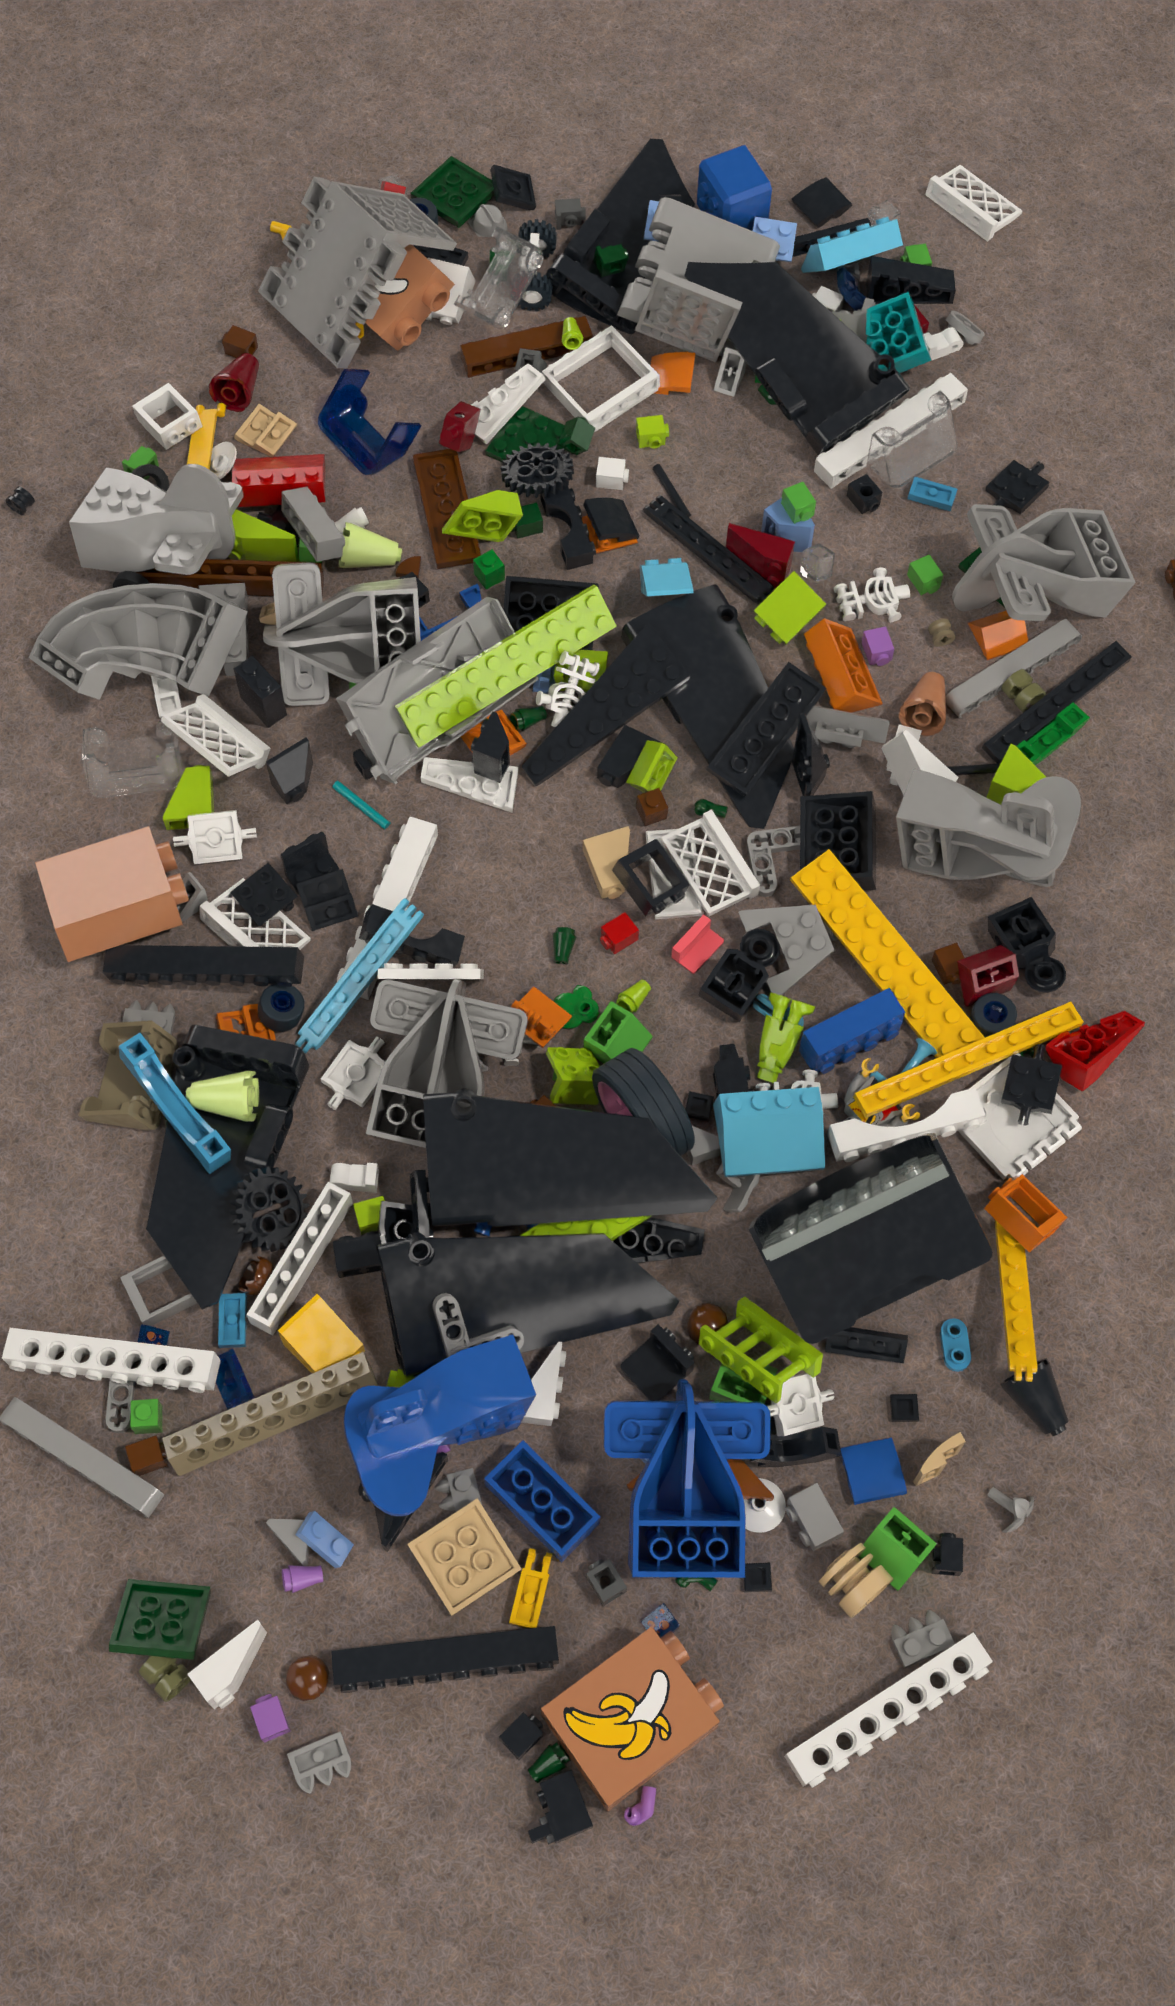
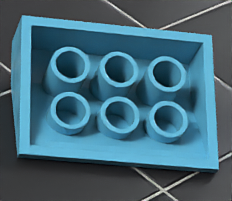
(853, 246)
(770, 1131)

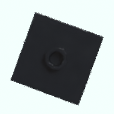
(513, 188)

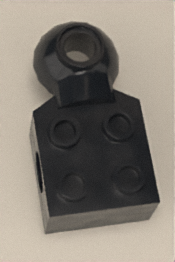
(1029, 936)
(741, 974)

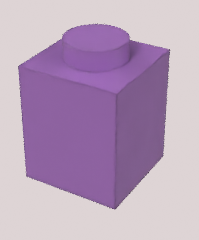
(878, 646)
(270, 1717)

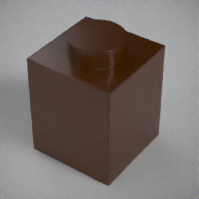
(239, 341)
(651, 807)
(946, 964)
(146, 1455)

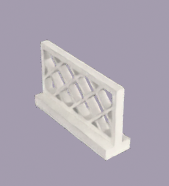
(968, 209)
(220, 727)
(729, 857)
(236, 936)

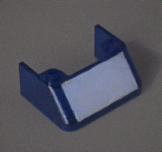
(353, 435)

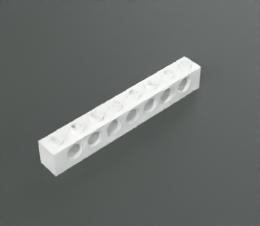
(22, 1342)
(967, 1650)

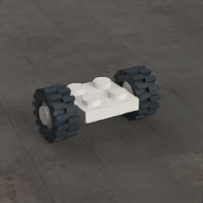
(540, 288)

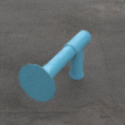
(923, 1050)

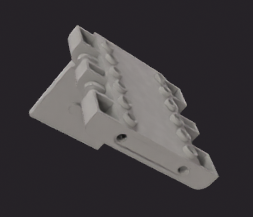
(338, 260)
(670, 304)

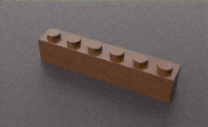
(502, 351)

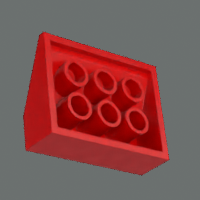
(267, 477)

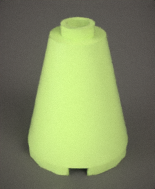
(367, 549)
(226, 1095)

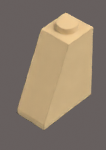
(602, 855)

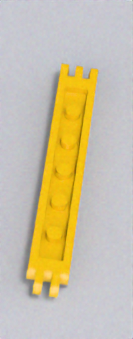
(1016, 1305)

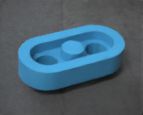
(955, 1344)

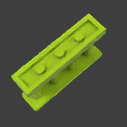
(765, 1329)

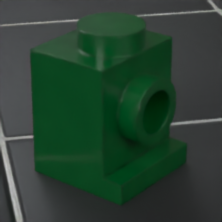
(610, 259)

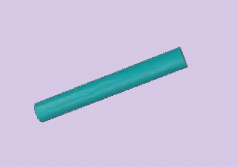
(361, 805)

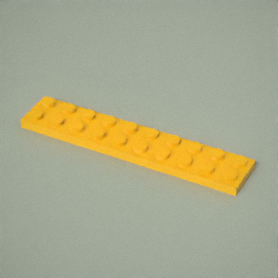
(884, 954)

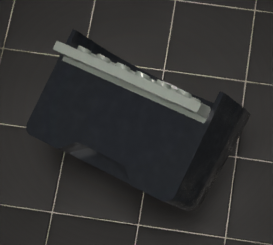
(869, 1236)

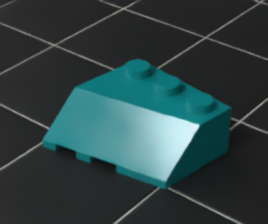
(896, 331)

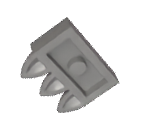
(164, 1019)
(462, 1489)
(921, 1641)
(319, 1760)

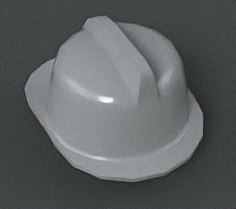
(486, 220)

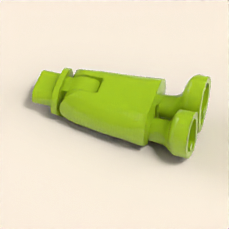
(780, 1035)

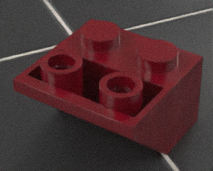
(987, 973)

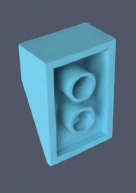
(665, 577)

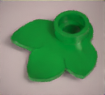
(575, 1004)

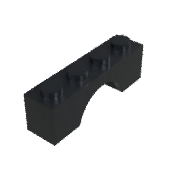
(574, 547)
(439, 949)

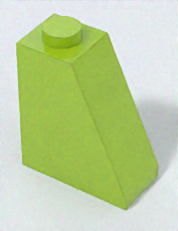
(190, 797)

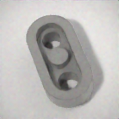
(971, 333)

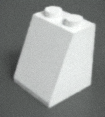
(463, 281)

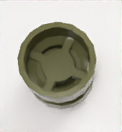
(1020, 687)
(165, 1675)

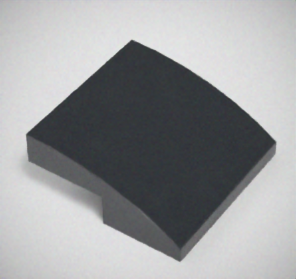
(821, 202)
(610, 519)
(327, 899)

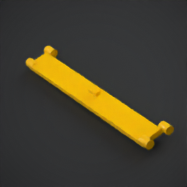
(202, 439)

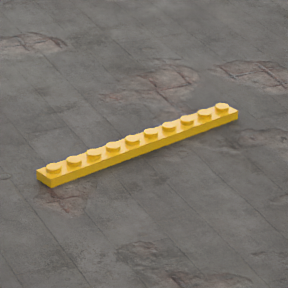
(967, 1059)

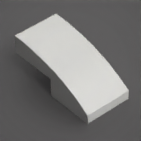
(166, 695)

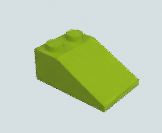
(486, 516)
(261, 541)

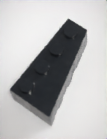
(924, 283)

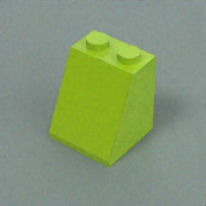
(789, 608)
(1013, 775)

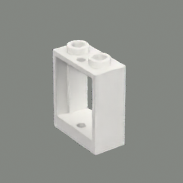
(157, 404)

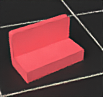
(697, 945)

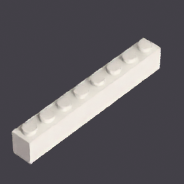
(852, 454)
(398, 877)

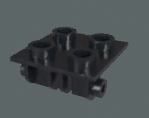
(264, 894)

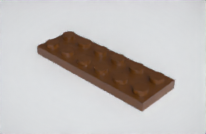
(441, 494)

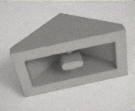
(730, 372)
(196, 896)
(704, 1148)
(285, 1531)

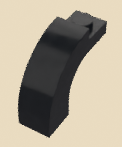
(802, 1448)

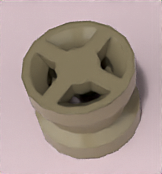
(941, 632)

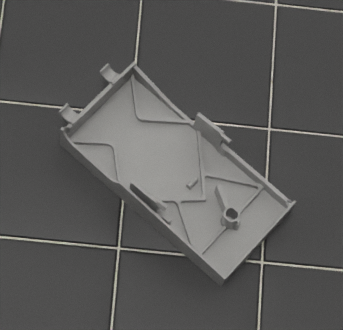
(372, 701)

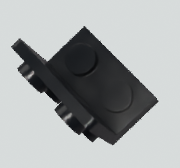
(307, 859)

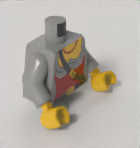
(890, 1117)

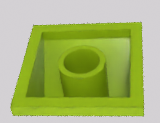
(652, 767)

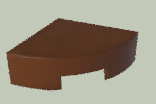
(409, 565)

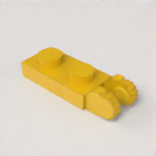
(530, 1593)

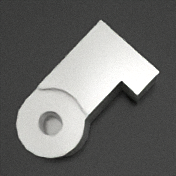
(943, 343)
(355, 1177)

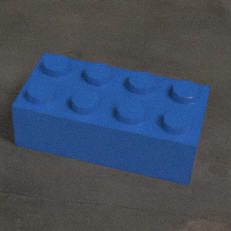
(852, 1032)
(542, 1501)

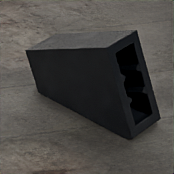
(622, 756)

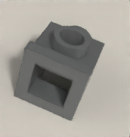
(569, 212)
(530, 357)
(614, 1589)

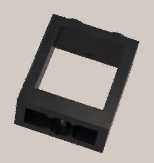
(624, 872)

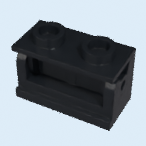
(357, 1254)

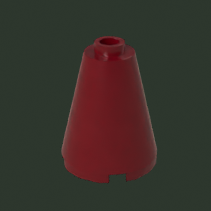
(235, 383)

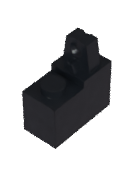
(566, 1810)

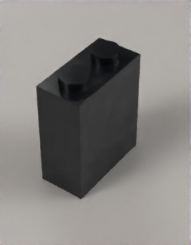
(260, 691)

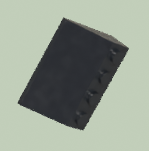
(533, 597)
(844, 826)

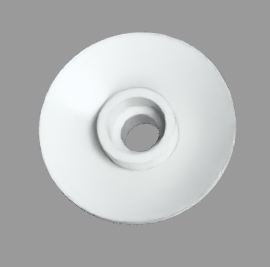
(223, 459)
(770, 1515)

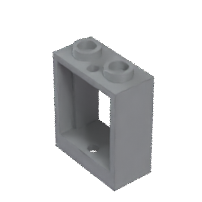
(144, 1273)

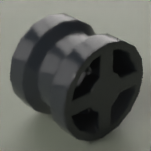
(20, 500)

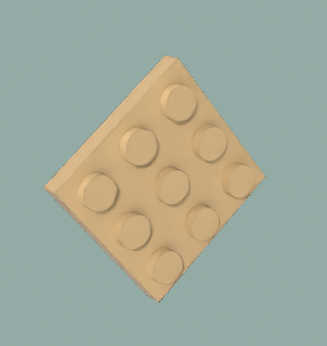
(464, 1556)

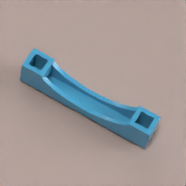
(195, 1132)

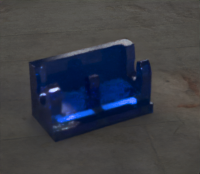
(232, 1381)

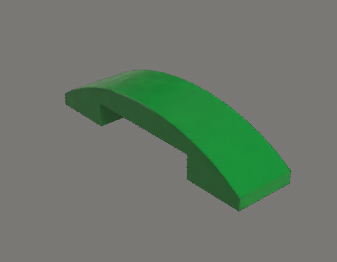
(1055, 734)

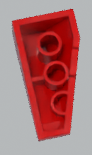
(1092, 1048)

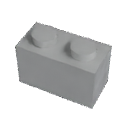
(814, 1517)

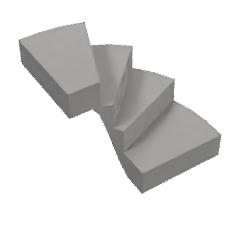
(136, 630)

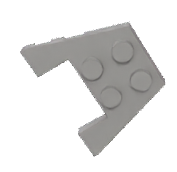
(800, 937)

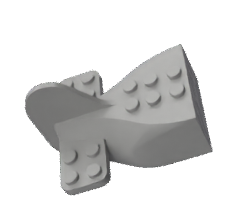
(142, 527)
(1056, 556)
(343, 635)
(968, 837)
(437, 1052)

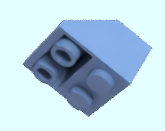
(779, 524)

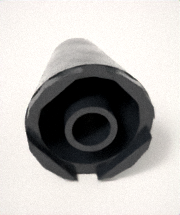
(1039, 1398)

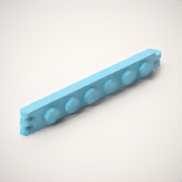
(359, 976)

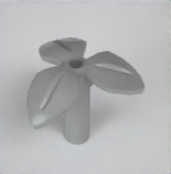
(1018, 1506)

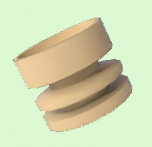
(855, 1580)

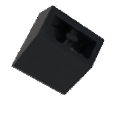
(491, 750)

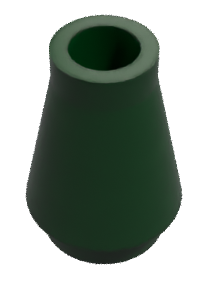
(527, 717)
(563, 943)
(549, 1762)

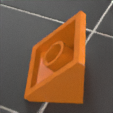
(999, 634)

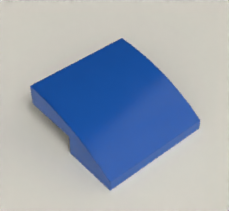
(873, 1471)

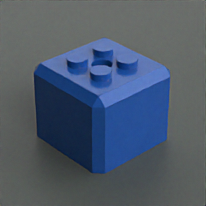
(734, 187)

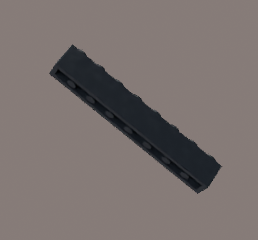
(204, 965)
(444, 1658)

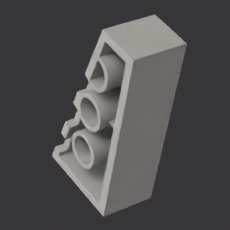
(237, 594)

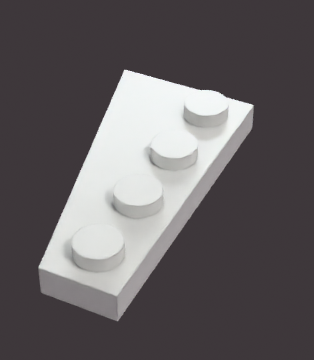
(505, 401)
(460, 779)

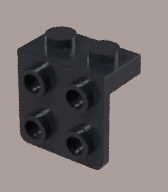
(658, 1364)

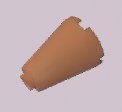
(926, 705)

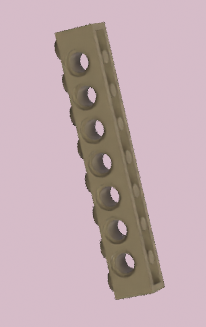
(268, 1414)

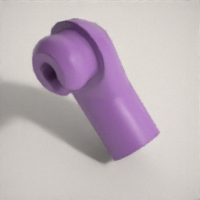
(643, 1810)

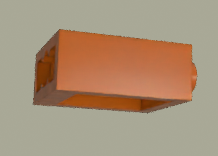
(1034, 1203)

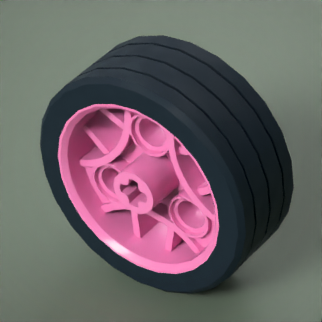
(637, 1088)

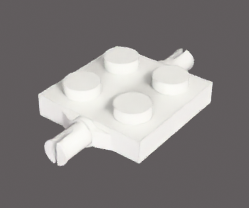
(215, 837)
(354, 1073)
(799, 1405)

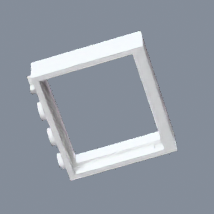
(620, 402)

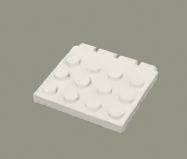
(421, 971)
(1004, 1141)

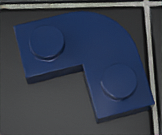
(849, 289)

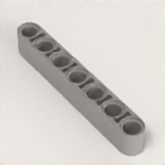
(1028, 657)
(82, 1457)

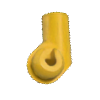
(279, 228)

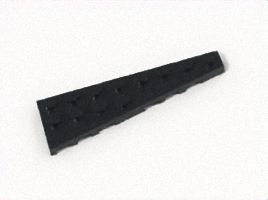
(627, 688)

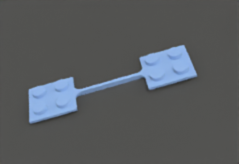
(780, 231)

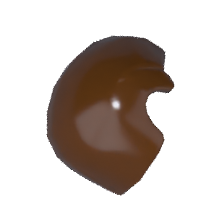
(261, 1271)
(707, 1315)
(307, 1677)

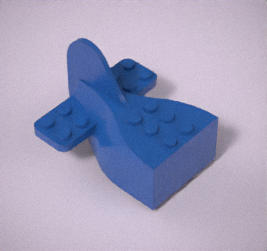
(457, 1401)
(686, 1499)

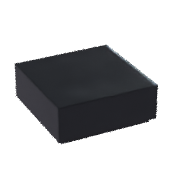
(362, 764)
(699, 1106)
(904, 1408)
(757, 1577)

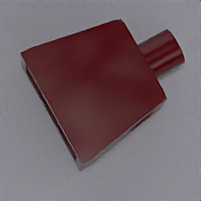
(459, 431)

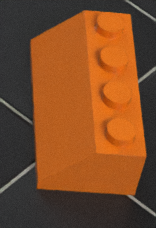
(842, 667)

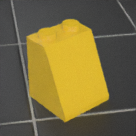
(319, 1336)

